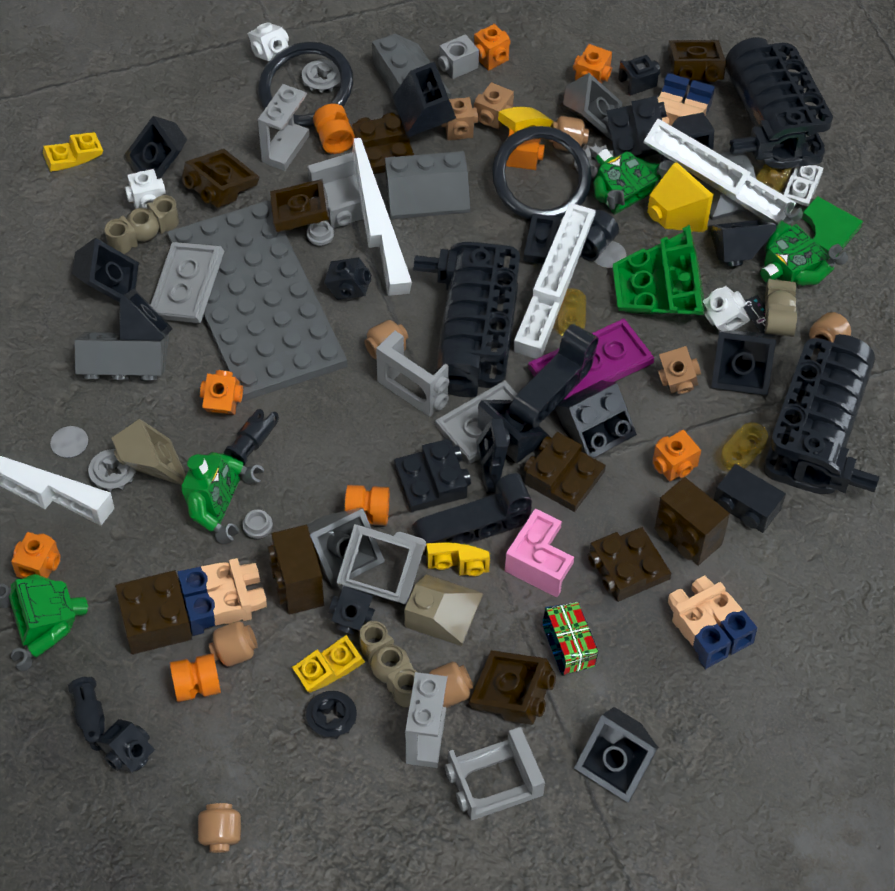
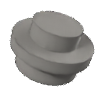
(320, 233)
(257, 524)

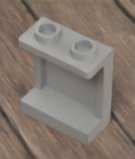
(341, 188)

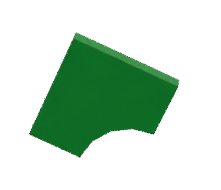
(830, 224)

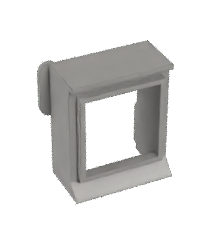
(416, 548)

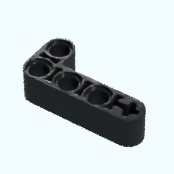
(557, 377)
(481, 518)

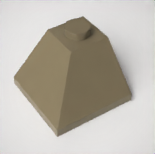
(148, 452)
(442, 609)

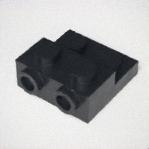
(632, 124)
(433, 475)

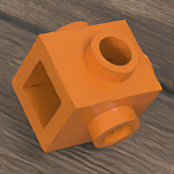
(492, 46)
(594, 61)
(226, 401)
(676, 455)
(35, 555)

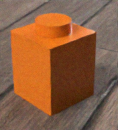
(526, 154)

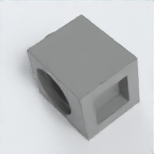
(458, 56)

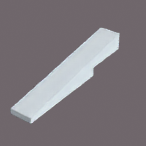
(718, 172)
(378, 225)
(553, 281)
(44, 487)

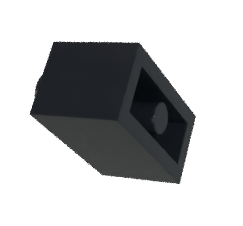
(749, 498)

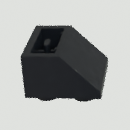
(423, 100)
(596, 418)

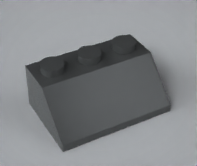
(395, 58)
(427, 185)
(109, 355)

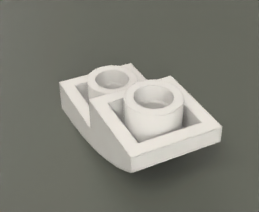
(803, 184)

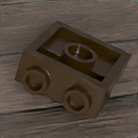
(697, 59)
(382, 139)
(218, 177)
(299, 205)
(563, 471)
(628, 563)
(514, 686)

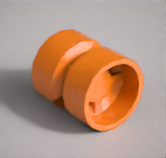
(333, 128)
(373, 502)
(195, 677)

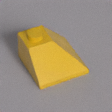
(680, 201)

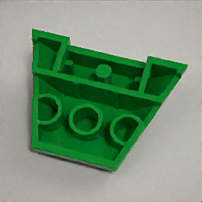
(661, 278)

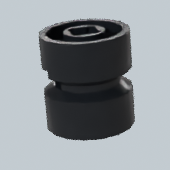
(601, 234)

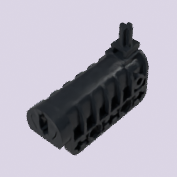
(778, 104)
(469, 330)
(817, 443)

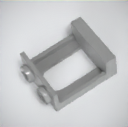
(290, 137)
(393, 362)
(425, 720)
(515, 747)

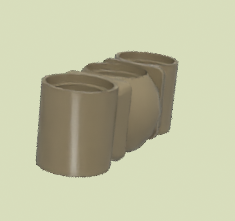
(142, 224)
(780, 308)
(384, 652)

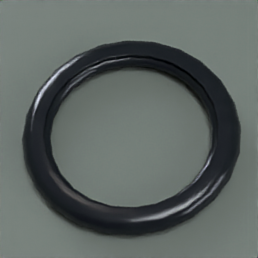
(303, 48)
(539, 132)

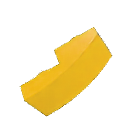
(523, 117)
(76, 152)
(470, 559)
(326, 667)

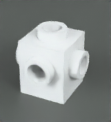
(268, 40)
(144, 188)
(725, 309)

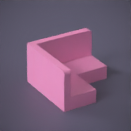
(534, 558)

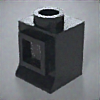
(641, 74)

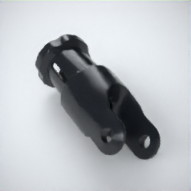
(252, 435)
(88, 709)

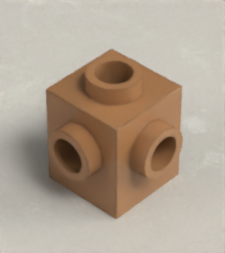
(491, 102)
(464, 124)
(679, 370)

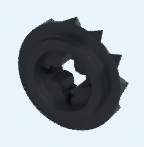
(325, 703)

